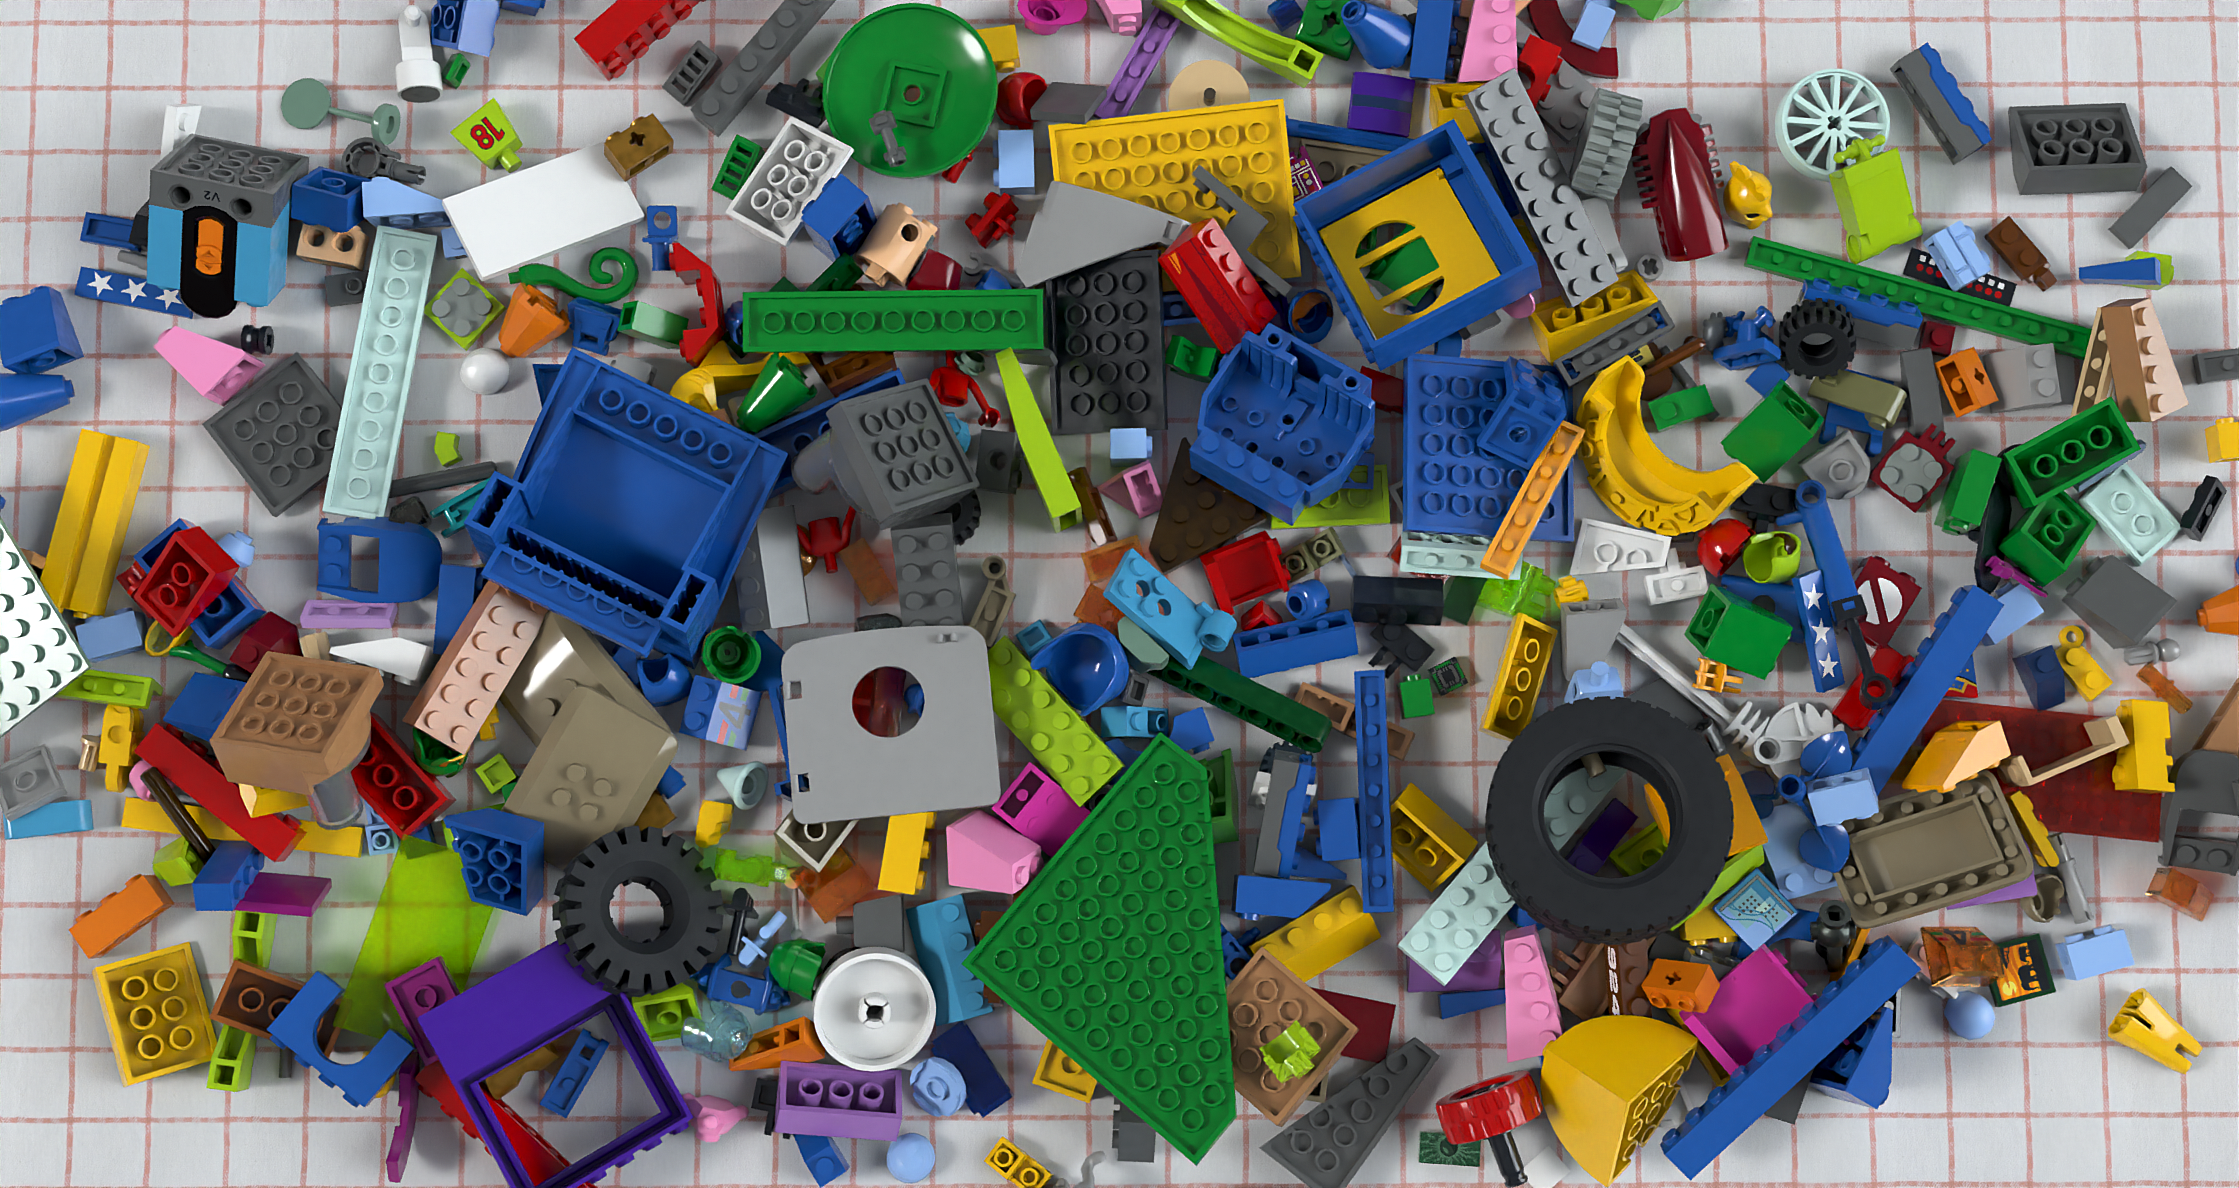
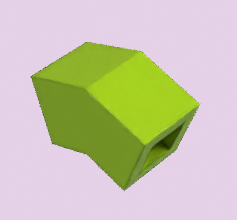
(447, 448)

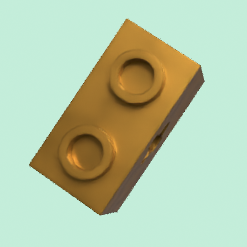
(632, 160)

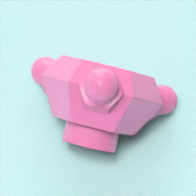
(713, 1116)

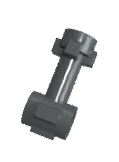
(882, 124)

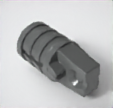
(1716, 743)

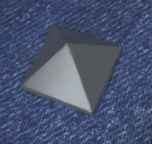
(1134, 690)

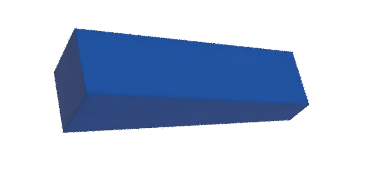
(2132, 272)
(1463, 1002)

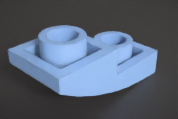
(379, 835)

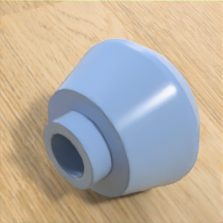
(238, 547)

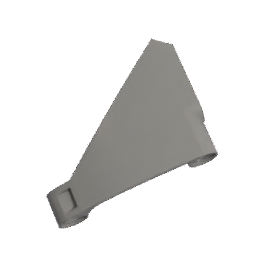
(1088, 227)

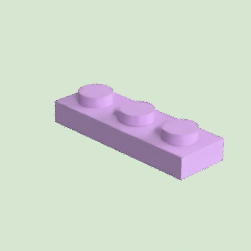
(347, 614)

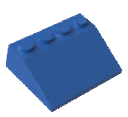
(1863, 1067)

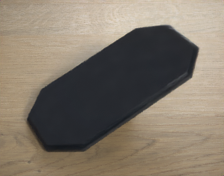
(1992, 531)

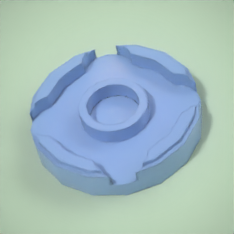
(938, 1087)

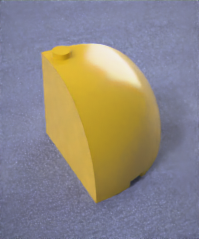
(1612, 1086)

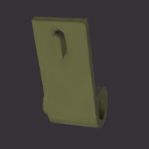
(1874, 398)

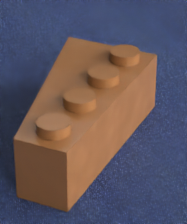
(2141, 361)

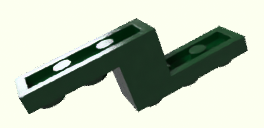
(837, 277)

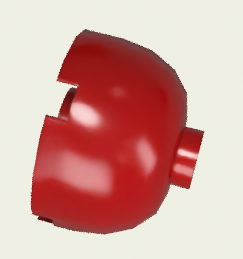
(1722, 544)

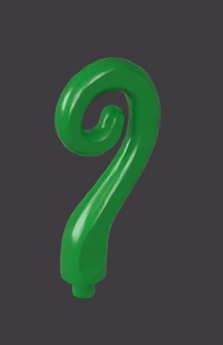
(541, 274)

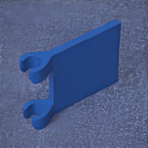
(1853, 420)

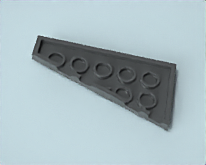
(1339, 1135)

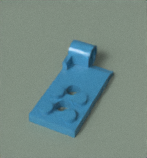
(1183, 627)

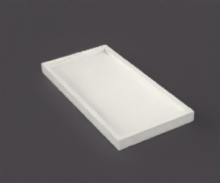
(541, 211)

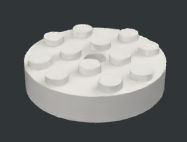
(873, 978)

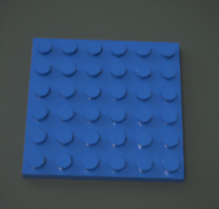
(1447, 477)

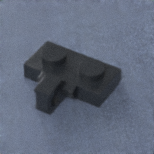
(1764, 504)

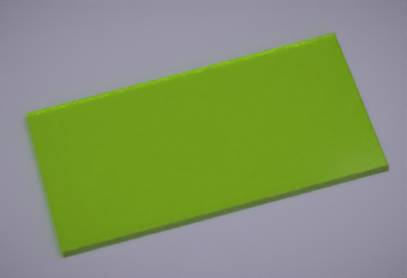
(417, 918)

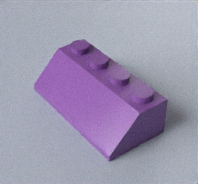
(838, 1101)

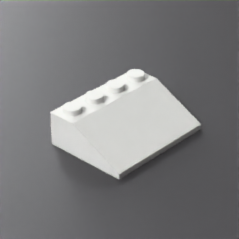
(786, 181)

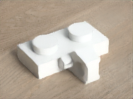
(1675, 581)

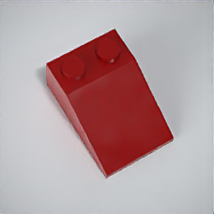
(185, 579)

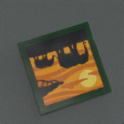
(2025, 971)

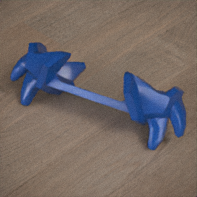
(717, 982)

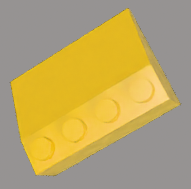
(155, 1013)

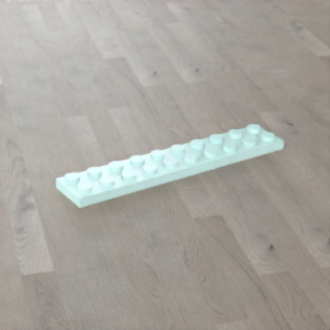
(380, 374)
(1476, 897)

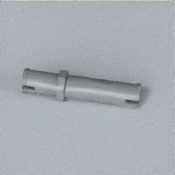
(2071, 883)

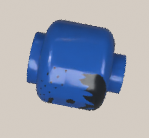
(1308, 599)

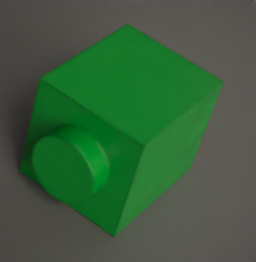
(1415, 697)

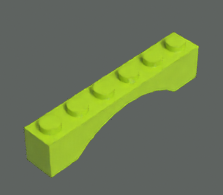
(1278, 53)
(235, 1049)

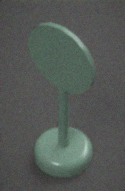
(309, 102)

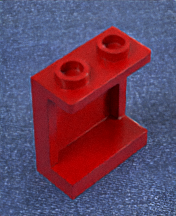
(1245, 570)

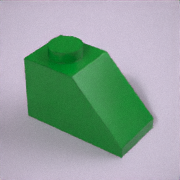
(1681, 407)

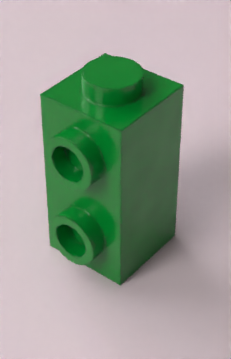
(652, 324)

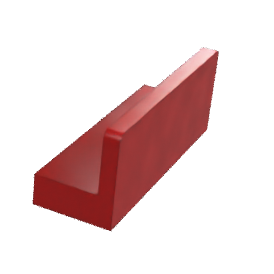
(1849, 708)

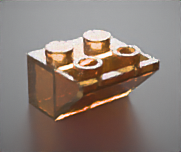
(836, 885)

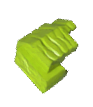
(1290, 1053)

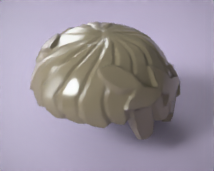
(2045, 904)

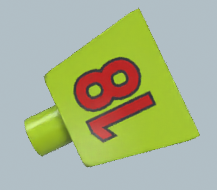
(490, 137)

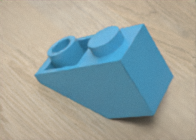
(1133, 722)

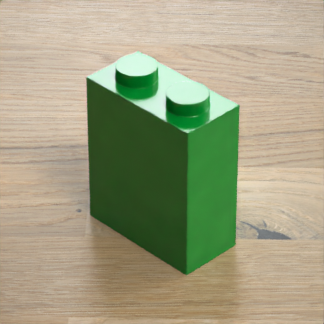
(1967, 492)

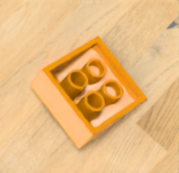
(1747, 826)

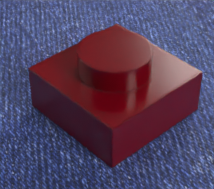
(1937, 337)

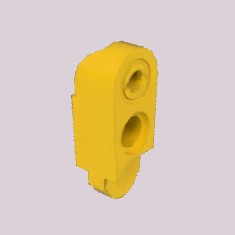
(119, 738)

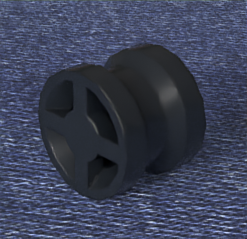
(257, 339)

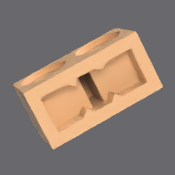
(331, 250)

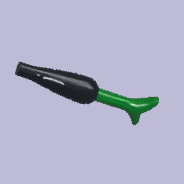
(229, 671)

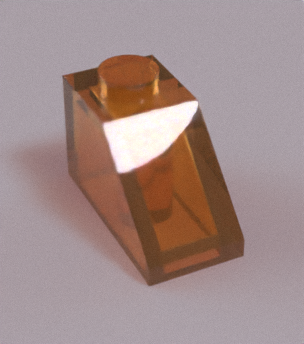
(2180, 892)

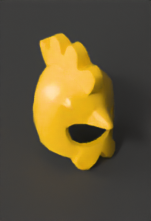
(1747, 194)

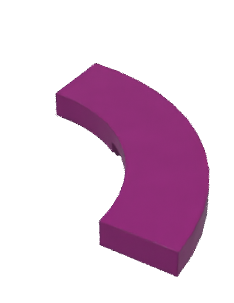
(403, 1134)

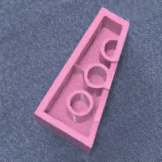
(1489, 41)
(1531, 1001)

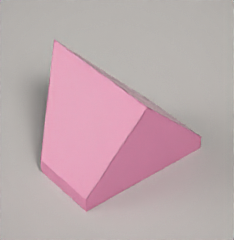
(1134, 490)

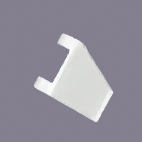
(1601, 220)

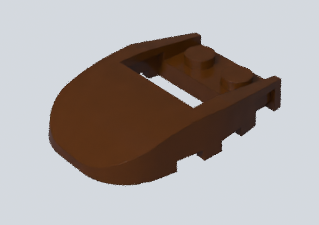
(852, 367)

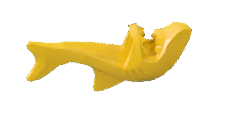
(721, 375)

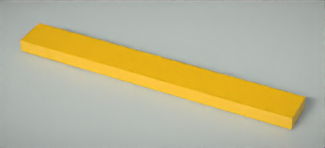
(152, 817)

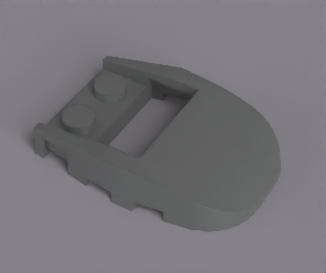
(2201, 784)

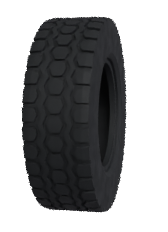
(1624, 737)

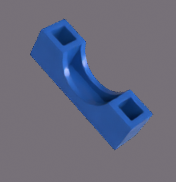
(1189, 732)

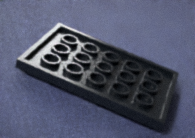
(1108, 346)

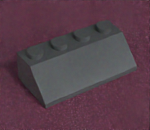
(772, 574)

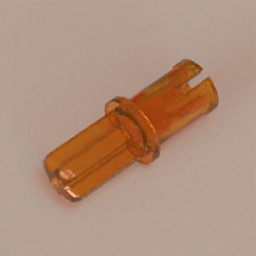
(2164, 688)

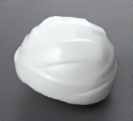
(485, 371)

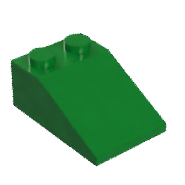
(2048, 537)

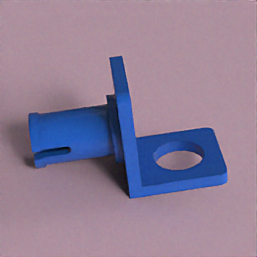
(660, 237)

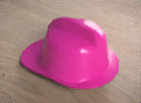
(1048, 16)

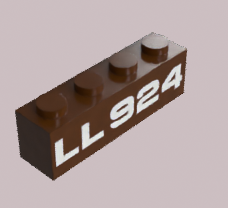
(1625, 973)

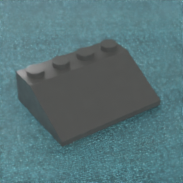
(2075, 149)

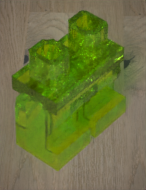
(1516, 595)
(747, 868)

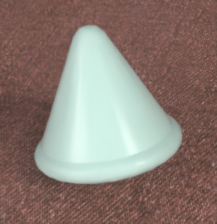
(745, 783)

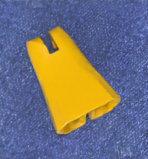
(2153, 1032)

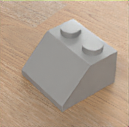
(2023, 378)

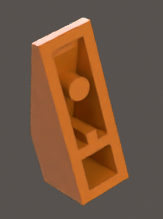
(785, 1042)

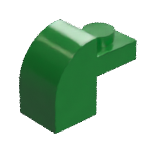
(1192, 360)

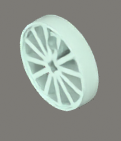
(1828, 113)

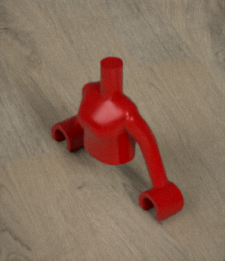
(953, 388)
(827, 538)

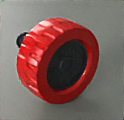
(1491, 1112)

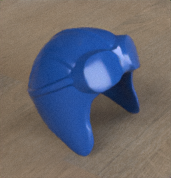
(1085, 666)

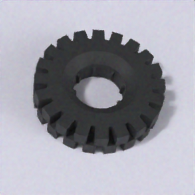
(680, 887)

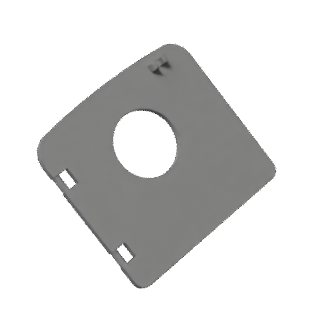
(933, 767)

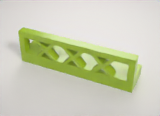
(113, 689)

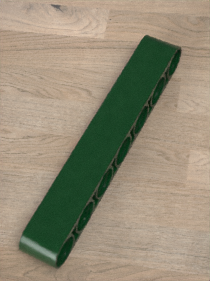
(1249, 701)

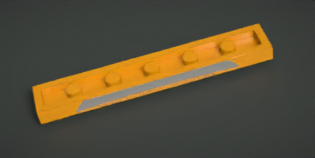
(1532, 500)

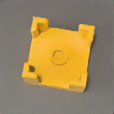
(1063, 1075)

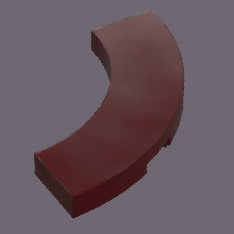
(1552, 27)

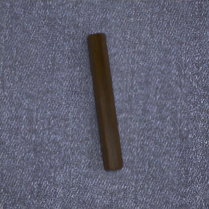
(178, 814)

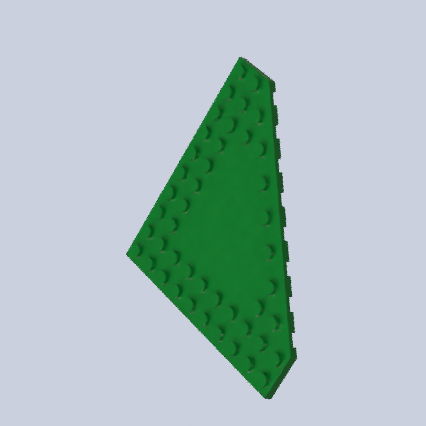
(1125, 952)

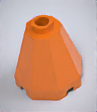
(530, 322)
(2220, 613)

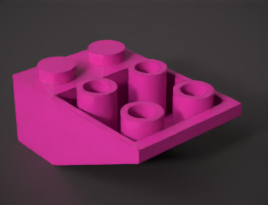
(1040, 810)

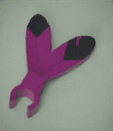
(2005, 570)

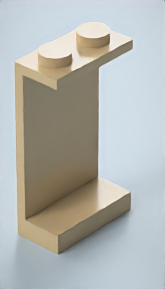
(2105, 735)

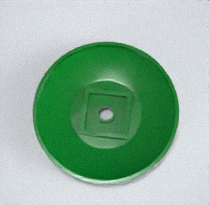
(906, 50)

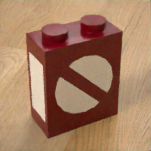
(1886, 598)

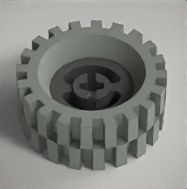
(1605, 144)

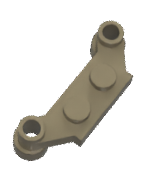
(994, 603)

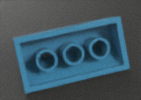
(942, 942)

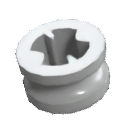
(1658, 267)

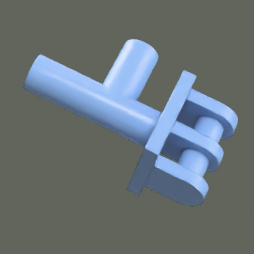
(753, 950)

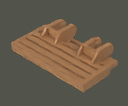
(1583, 983)

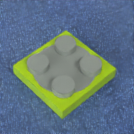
(464, 309)

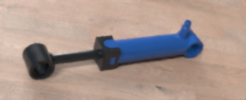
(1846, 605)

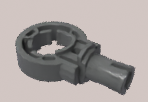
(385, 166)

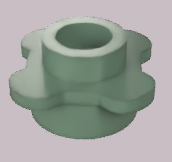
(970, 362)

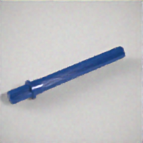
(1342, 135)

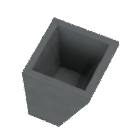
(2117, 601)

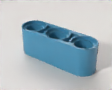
(51, 820)

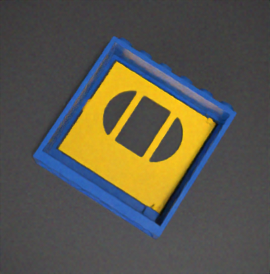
(1428, 203)

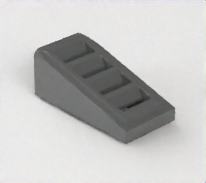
(684, 67)

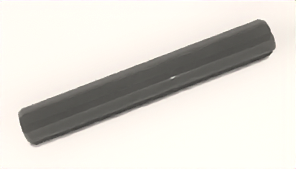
(442, 479)

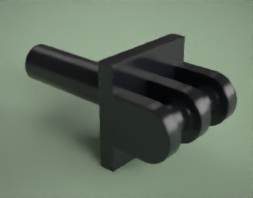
(740, 908)

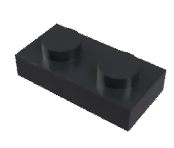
(2203, 508)

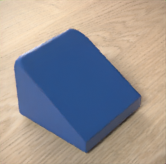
(1766, 376)

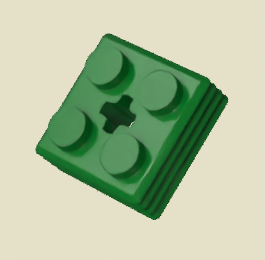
(1317, 35)

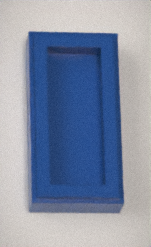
(107, 231)

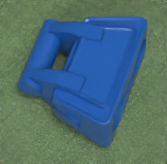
(593, 320)

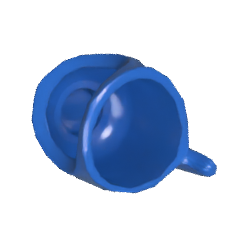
(664, 680)

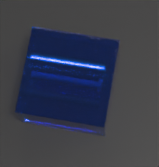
(1285, 13)

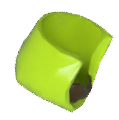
(1772, 557)

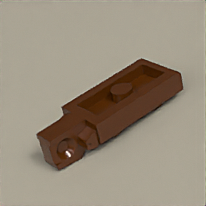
(2021, 254)
(1093, 508)

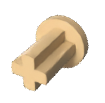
(90, 752)

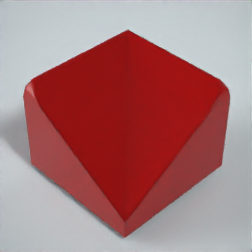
(1260, 616)

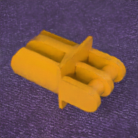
(1713, 676)

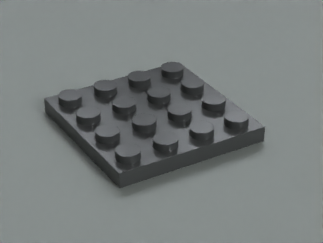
(280, 433)

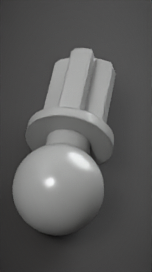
(2165, 650)

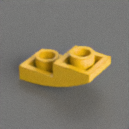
(1017, 1165)

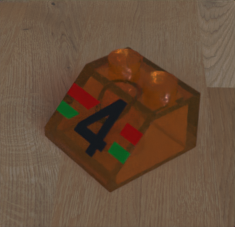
(1961, 957)

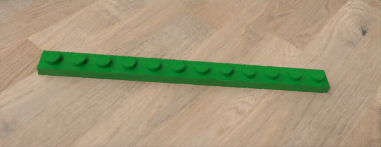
(1930, 299)

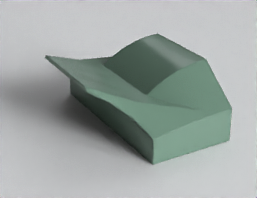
(1140, 649)

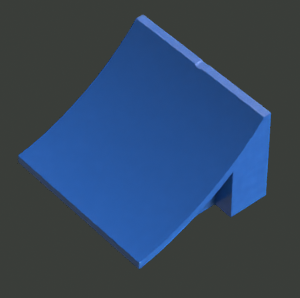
(625, 510)

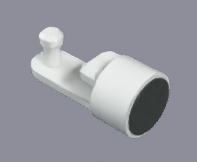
(417, 74)

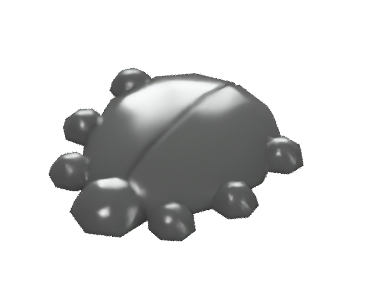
(1714, 331)

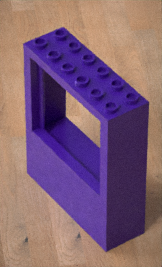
(518, 1015)

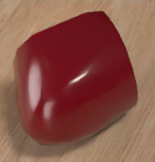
(936, 273)

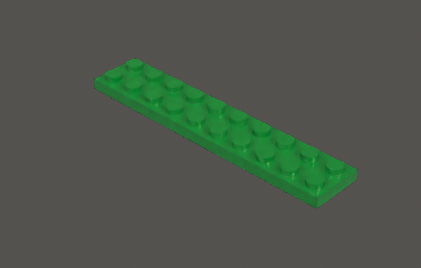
(893, 321)

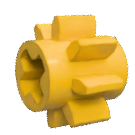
(1570, 591)

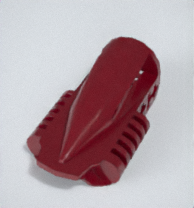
(1681, 185)

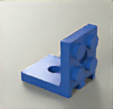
(1531, 402)

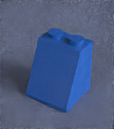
(37, 332)

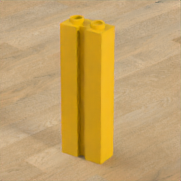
(93, 522)

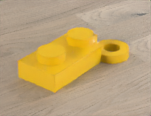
(2079, 665)

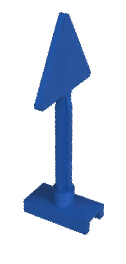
(769, 678)

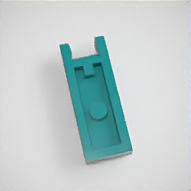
(458, 509)

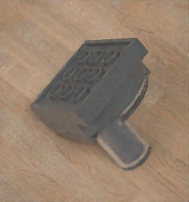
(888, 456)

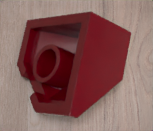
(268, 634)

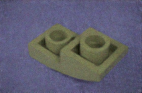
(1312, 554)

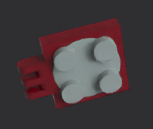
(1914, 467)

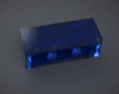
(982, 1080)

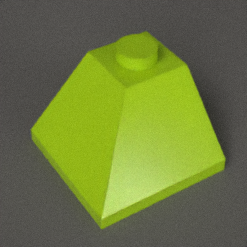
(666, 1012)

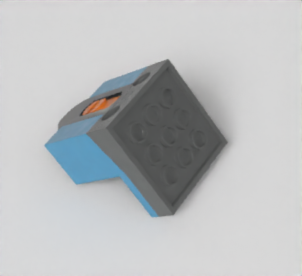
(221, 223)

